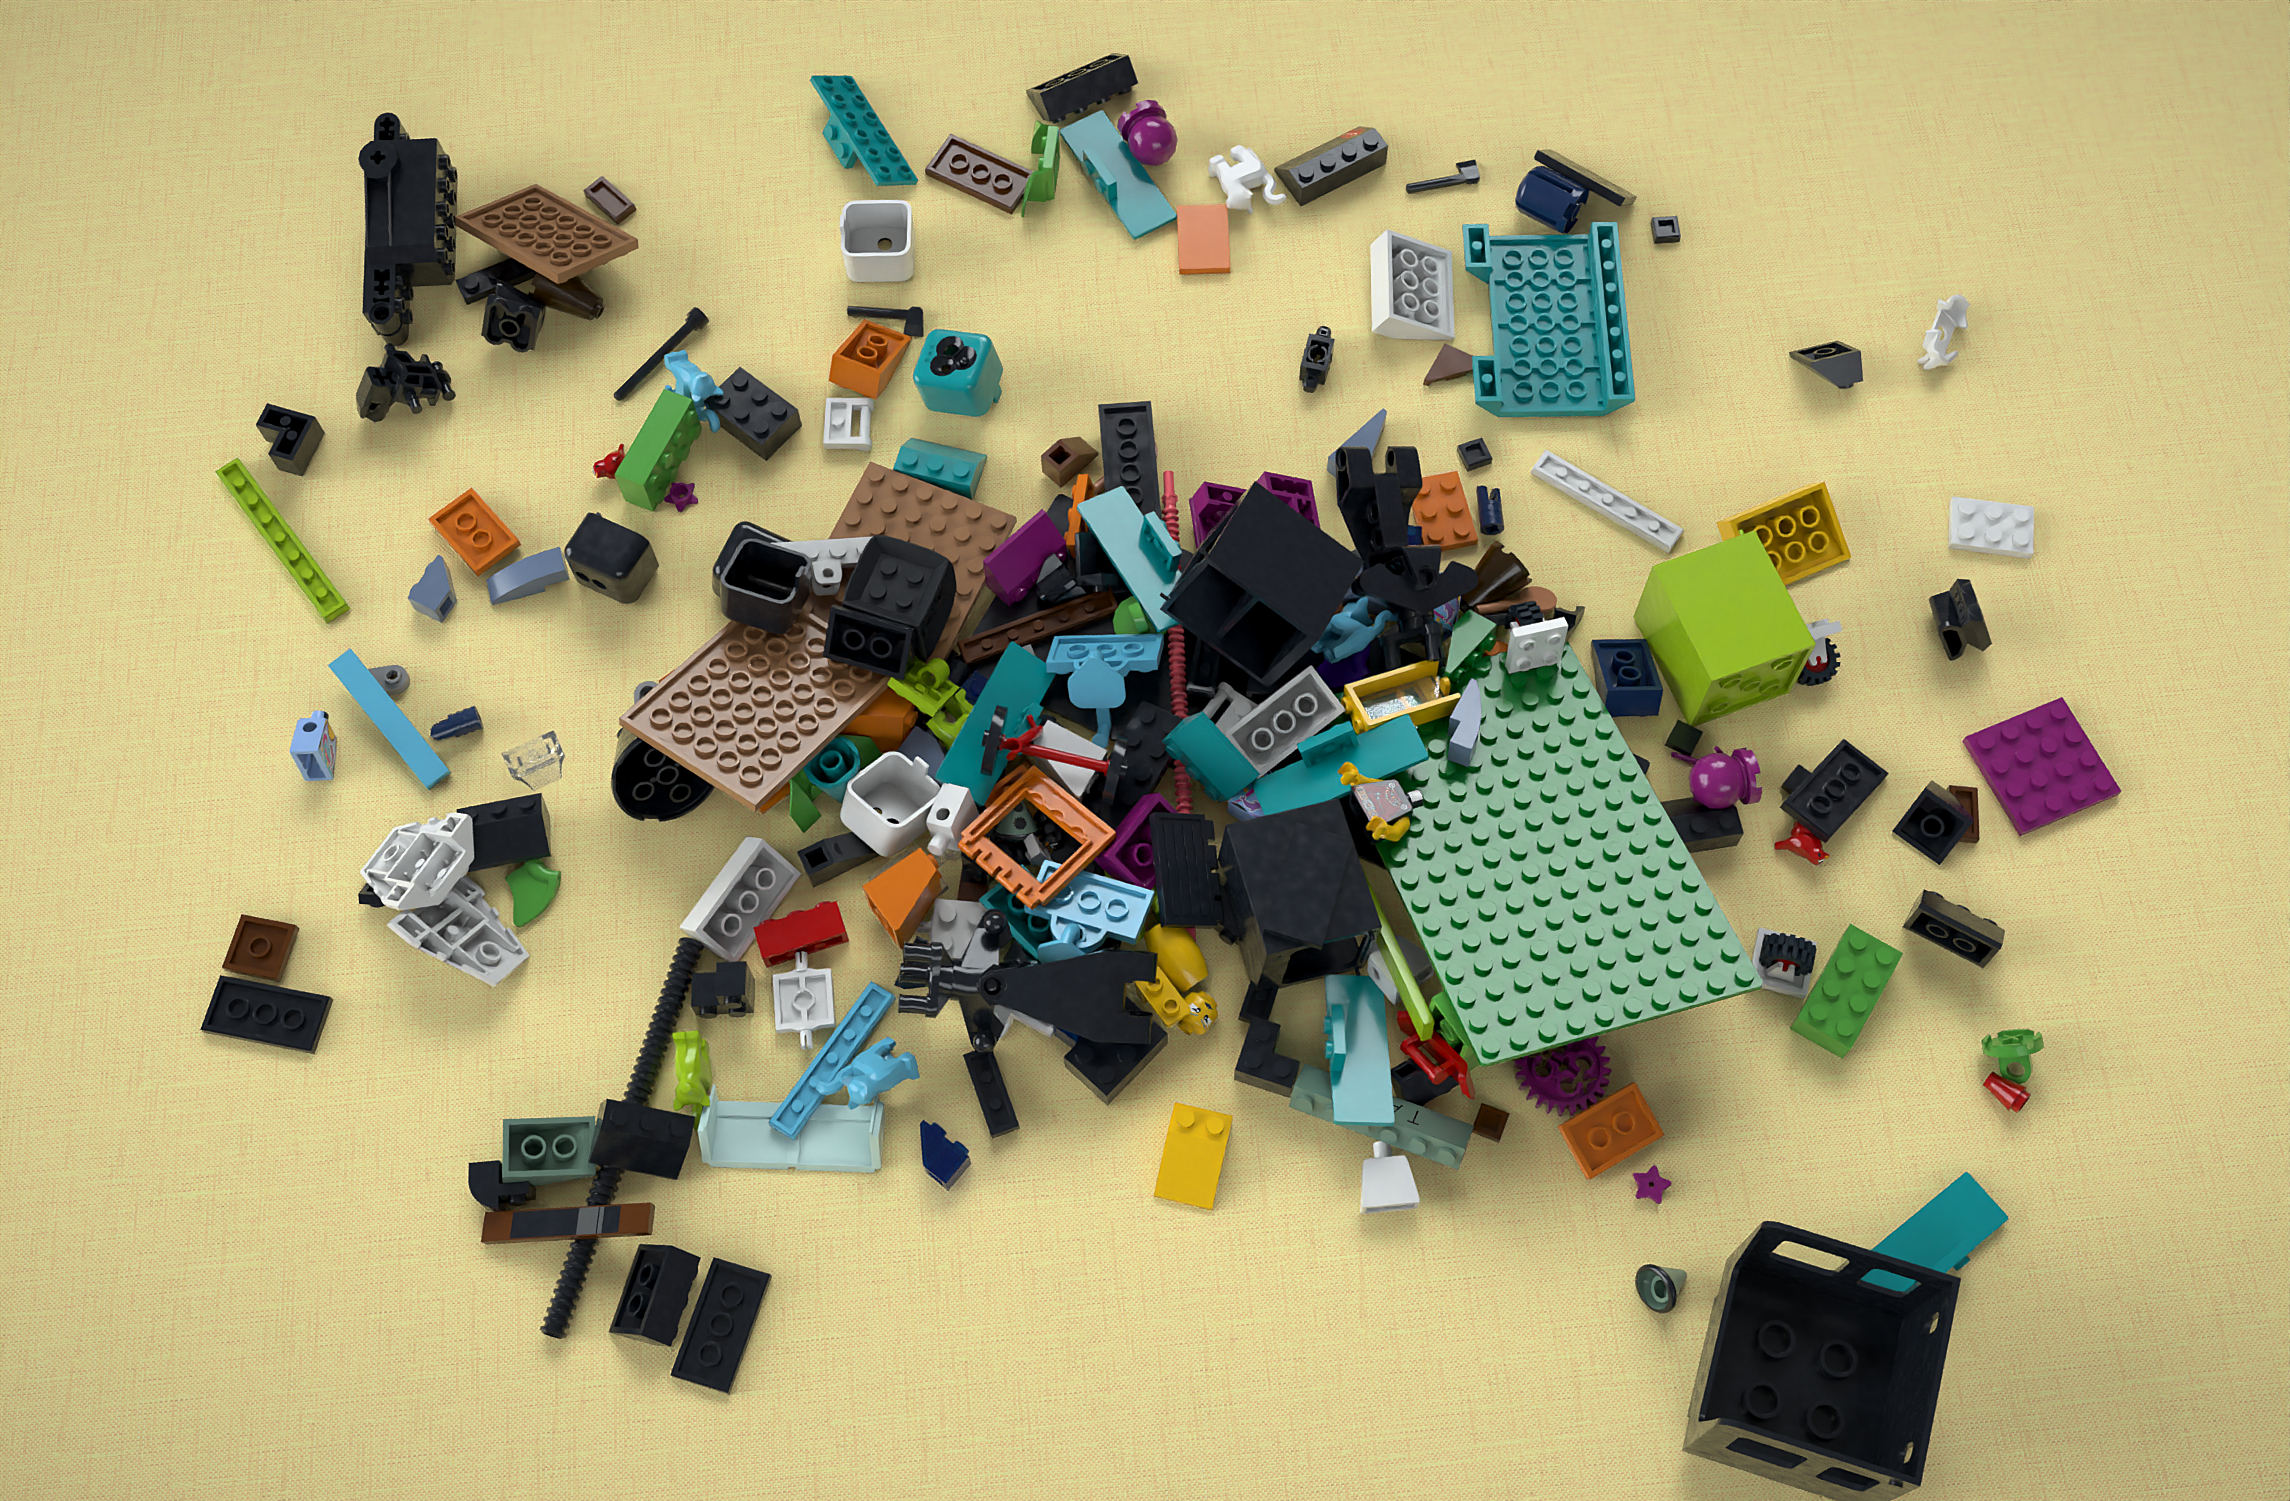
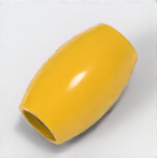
(1177, 956)

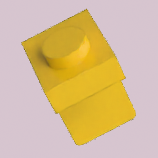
(1163, 999)

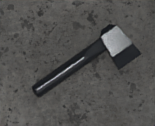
(1468, 174)
(914, 317)

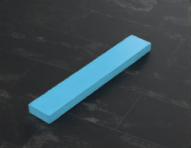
(389, 719)
(832, 1058)

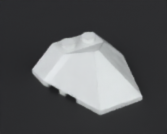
(421, 862)
(463, 934)

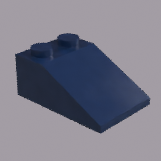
(1626, 677)

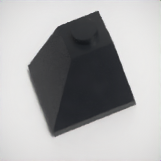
(1833, 362)
(1934, 822)

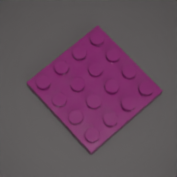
(2041, 766)

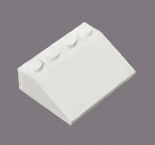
(1411, 288)

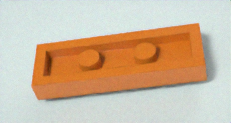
(1081, 492)

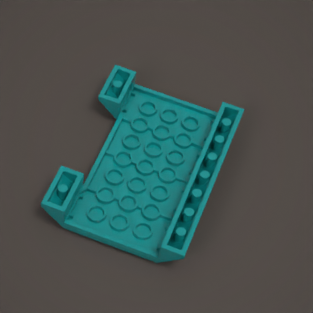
(1553, 323)

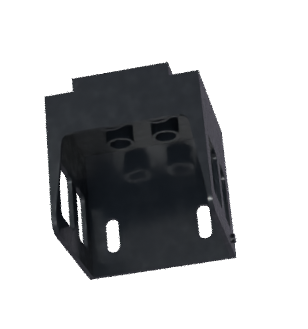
(1820, 1370)

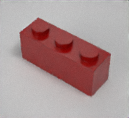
(799, 932)

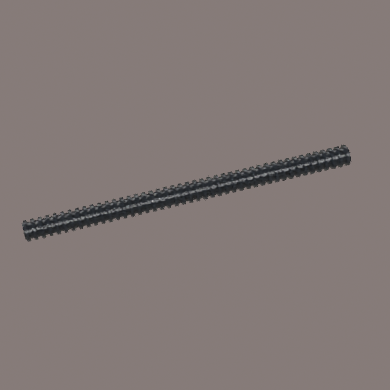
(637, 1094)

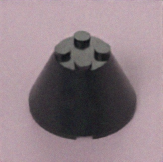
(651, 783)

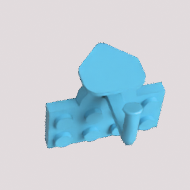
(1100, 670)
(1090, 908)

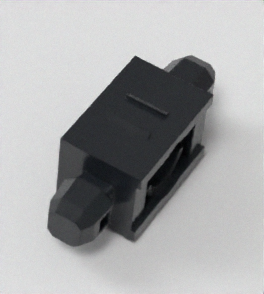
(1316, 373)

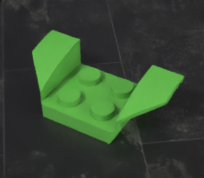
(1042, 183)
(804, 792)

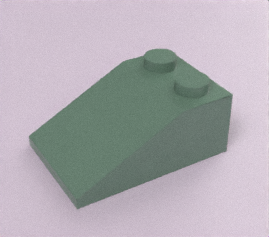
(547, 1149)

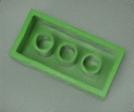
(658, 450)
(1846, 991)
(1450, 1029)

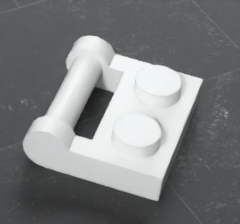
(839, 423)
(1238, 709)

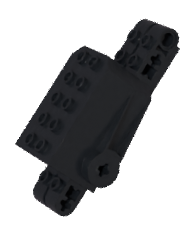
(407, 224)

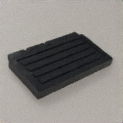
(1184, 870)

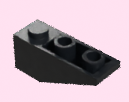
(834, 857)

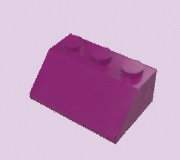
(1018, 560)
(1131, 853)

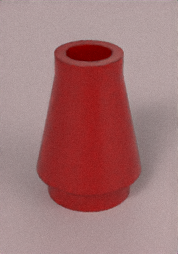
(2009, 1093)

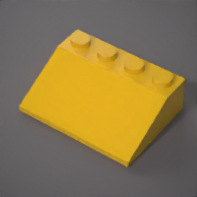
(1796, 531)

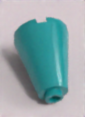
(834, 767)

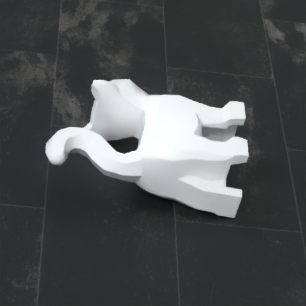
(1243, 176)

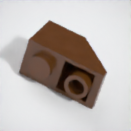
(1066, 459)

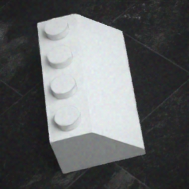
(1284, 720)
(740, 899)

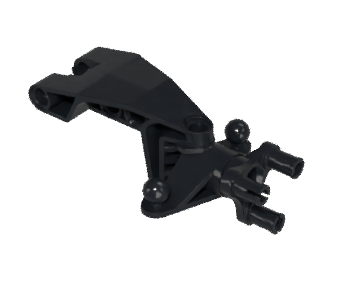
(1397, 573)
(1072, 993)

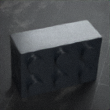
(754, 413)
(1111, 1066)

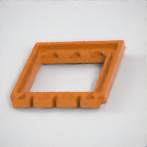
(1059, 807)

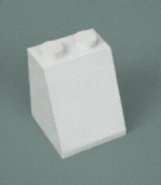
(1071, 778)

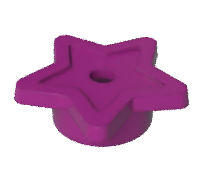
(678, 489)
(1645, 1191)

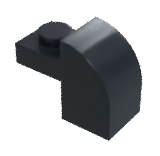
(490, 1191)

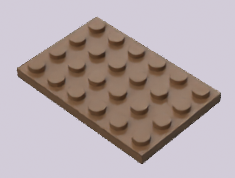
(547, 233)

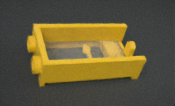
(1399, 692)

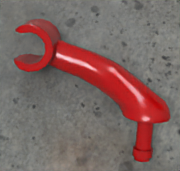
(1016, 744)

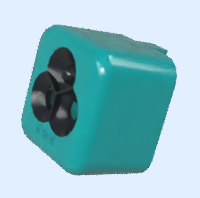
(973, 374)

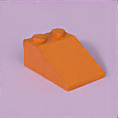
(868, 359)

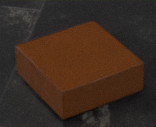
(1490, 1122)

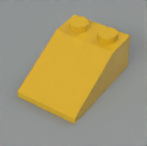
(1193, 1156)

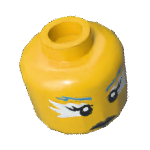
(1202, 1013)

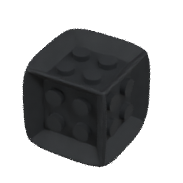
(904, 587)

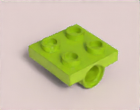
(923, 689)

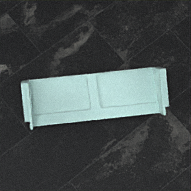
(832, 1139)

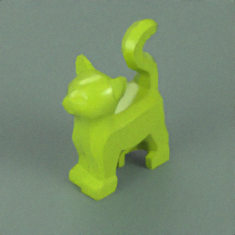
(959, 709)
(693, 1073)

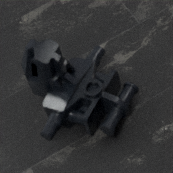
(401, 381)

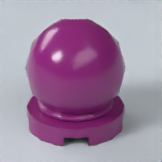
(1148, 133)
(1724, 779)

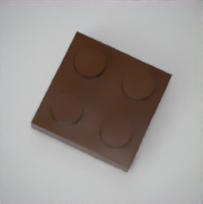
(260, 948)

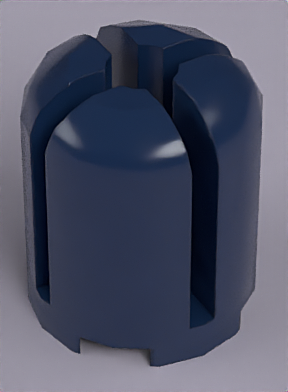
(1550, 198)

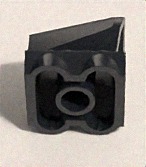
(512, 318)
(1959, 619)

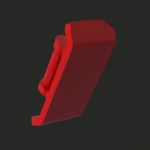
(1441, 1051)

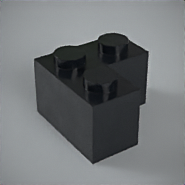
(293, 435)
(724, 991)
(1259, 1063)

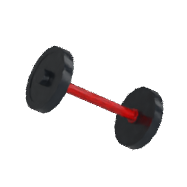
(995, 738)

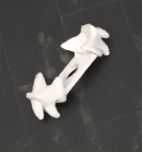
(1949, 315)

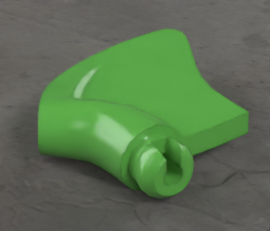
(532, 890)

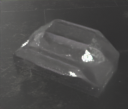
(536, 761)

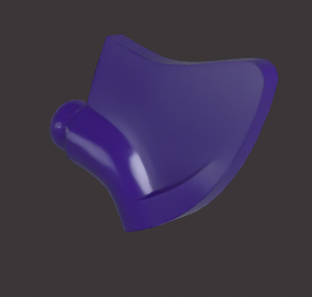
(1346, 670)

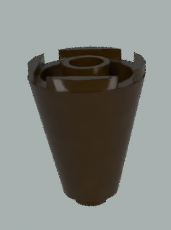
(568, 297)
(1498, 578)

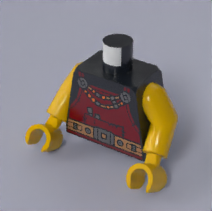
(1379, 805)

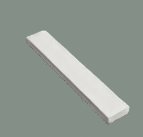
(1607, 501)

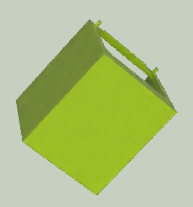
(1723, 628)

